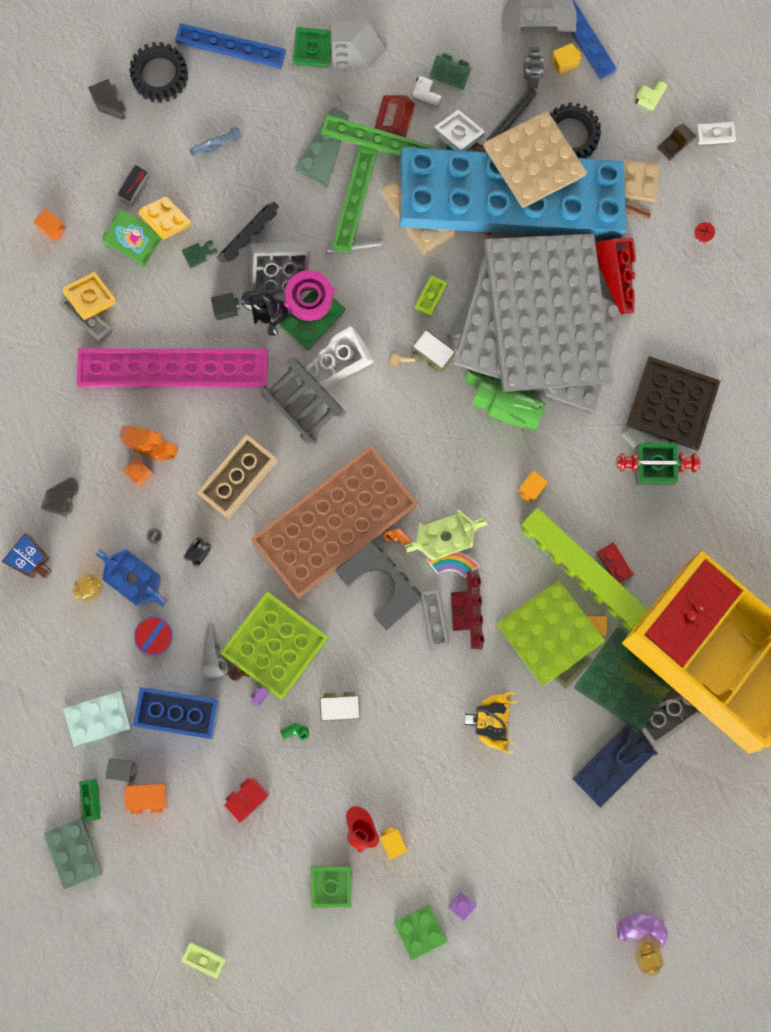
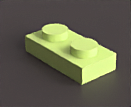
(203, 960)

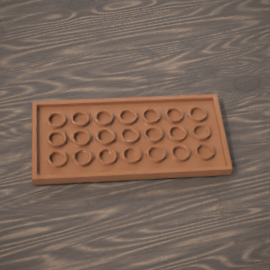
(334, 522)

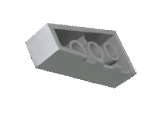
(669, 719)

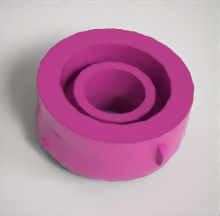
(304, 282)

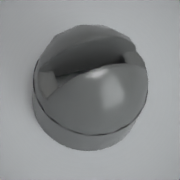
(158, 537)

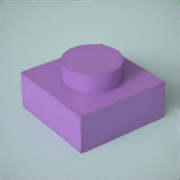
(259, 695)
(462, 906)

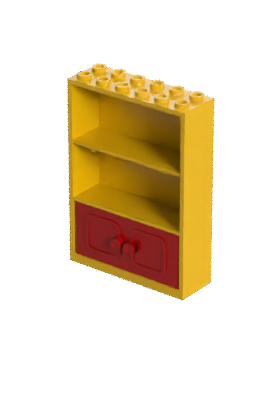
(712, 648)

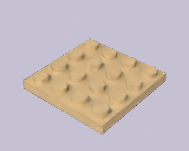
(535, 159)

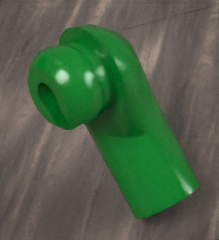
(297, 730)

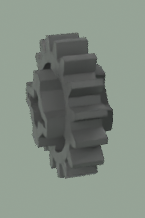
(533, 67)

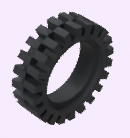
(149, 54)
(587, 119)

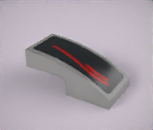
(133, 182)

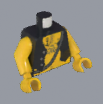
(493, 721)

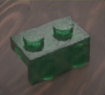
(450, 71)

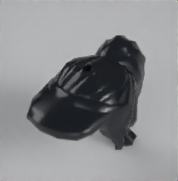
(266, 309)

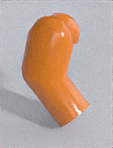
(397, 535)

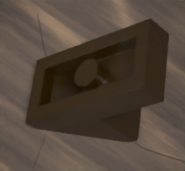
(676, 141)

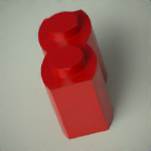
(246, 800)

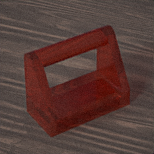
(402, 116)

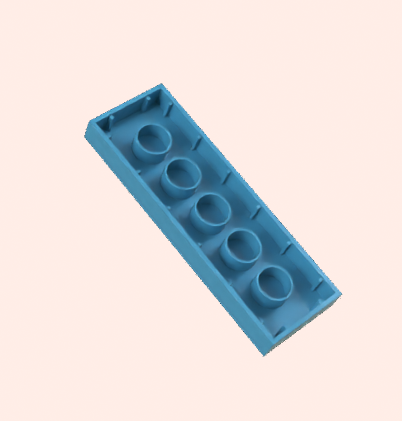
(471, 195)

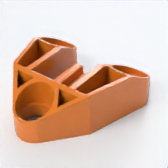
(147, 443)

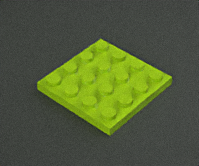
(550, 633)
(274, 645)

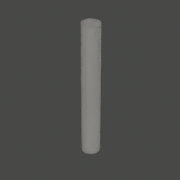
(360, 245)

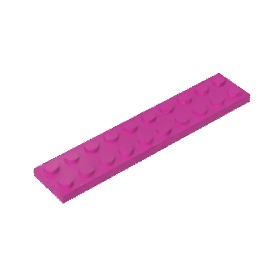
(172, 368)

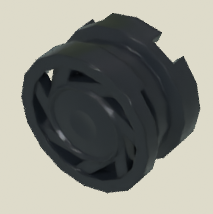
(197, 551)

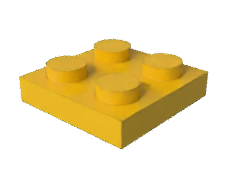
(164, 217)
(89, 295)

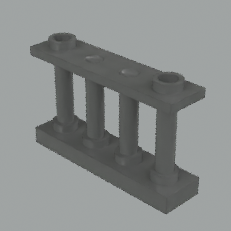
(334, 408)

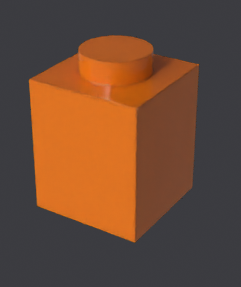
(50, 225)
(138, 472)

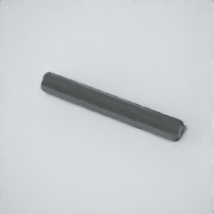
(514, 113)

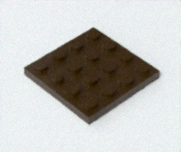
(673, 403)

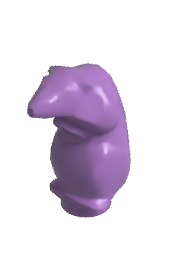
(642, 924)

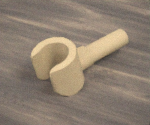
(394, 360)

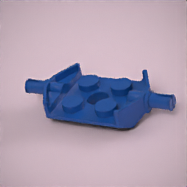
(116, 574)

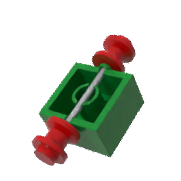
(657, 463)

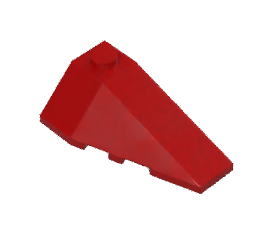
(615, 263)

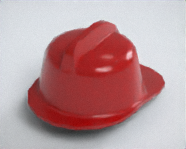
(361, 830)

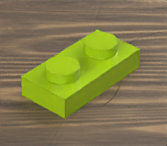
(430, 295)

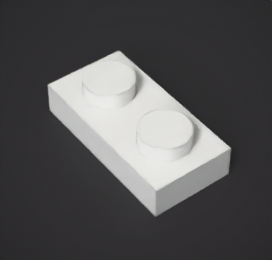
(715, 133)

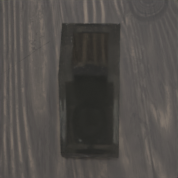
(105, 99)
(59, 498)

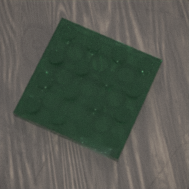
(623, 683)

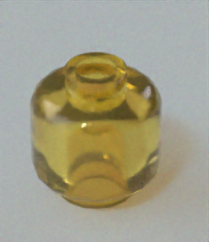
(87, 587)
(649, 959)

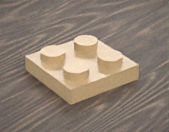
(641, 180)

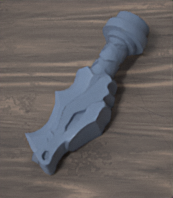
(211, 145)

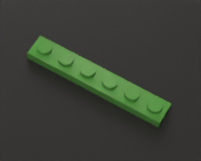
(368, 136)
(354, 200)

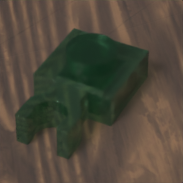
(196, 255)

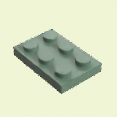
(73, 853)

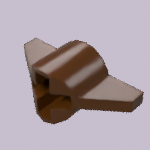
(236, 674)

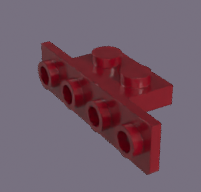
(467, 610)

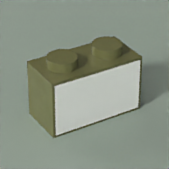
(433, 352)
(340, 707)

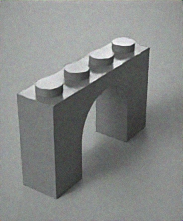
(371, 559)

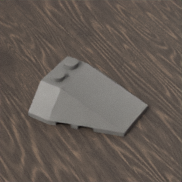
(539, 14)

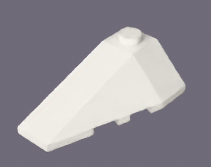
(339, 359)

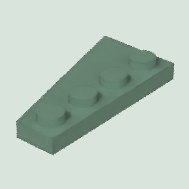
(321, 154)

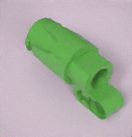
(510, 407)

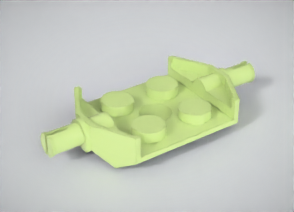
(458, 526)

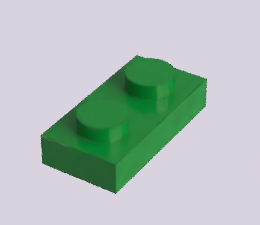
(90, 800)

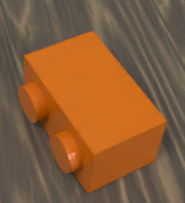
(146, 797)

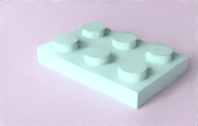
(97, 718)

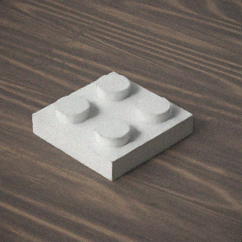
(458, 131)

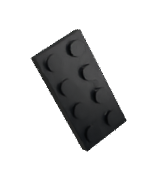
(243, 238)

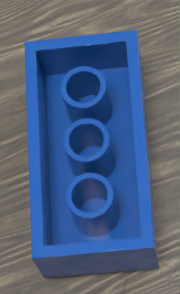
(176, 713)

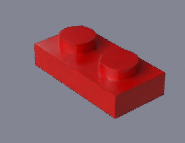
(615, 562)

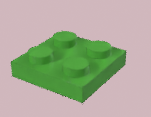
(330, 886)
(420, 932)

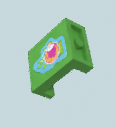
(131, 238)

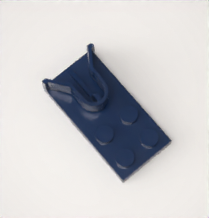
(613, 765)

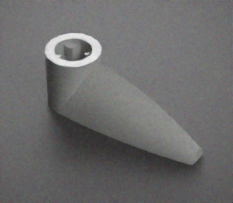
(215, 663)

